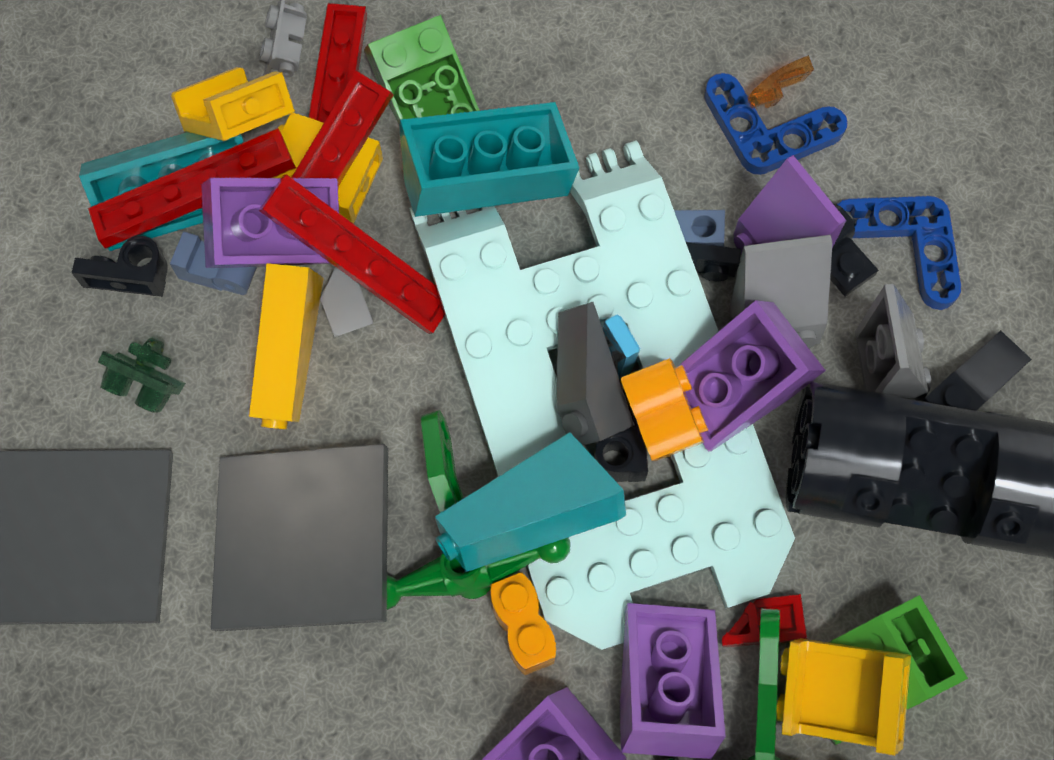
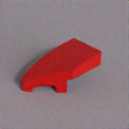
(747, 628)

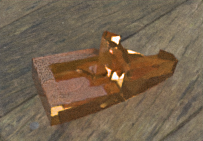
(770, 91)

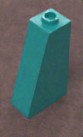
(530, 506)

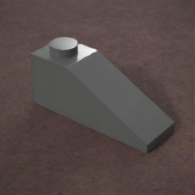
(587, 380)

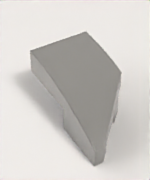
(344, 304)

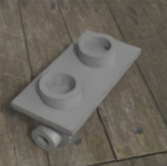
(285, 23)

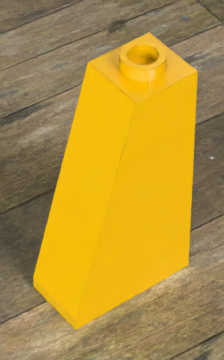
(284, 343)

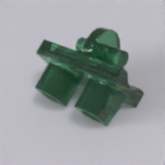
(124, 369)

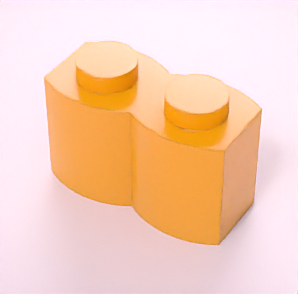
(663, 409)
(529, 635)

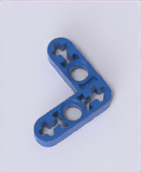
(762, 139)
(922, 233)

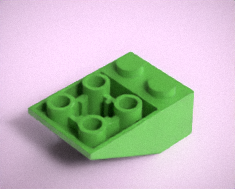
(421, 71)
(912, 632)

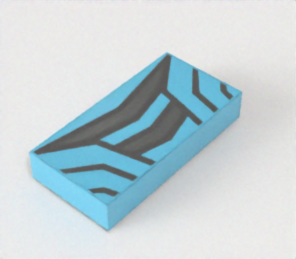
(621, 345)

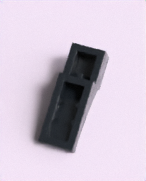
(981, 375)

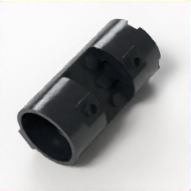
(923, 468)

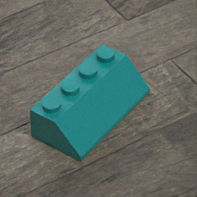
(486, 158)
(134, 167)

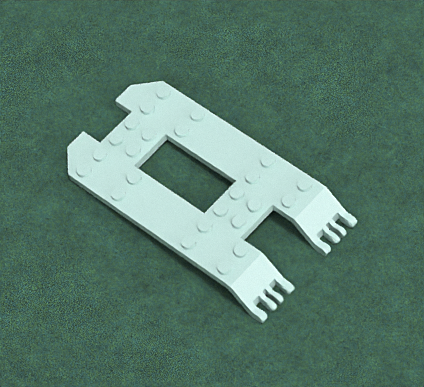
(507, 322)

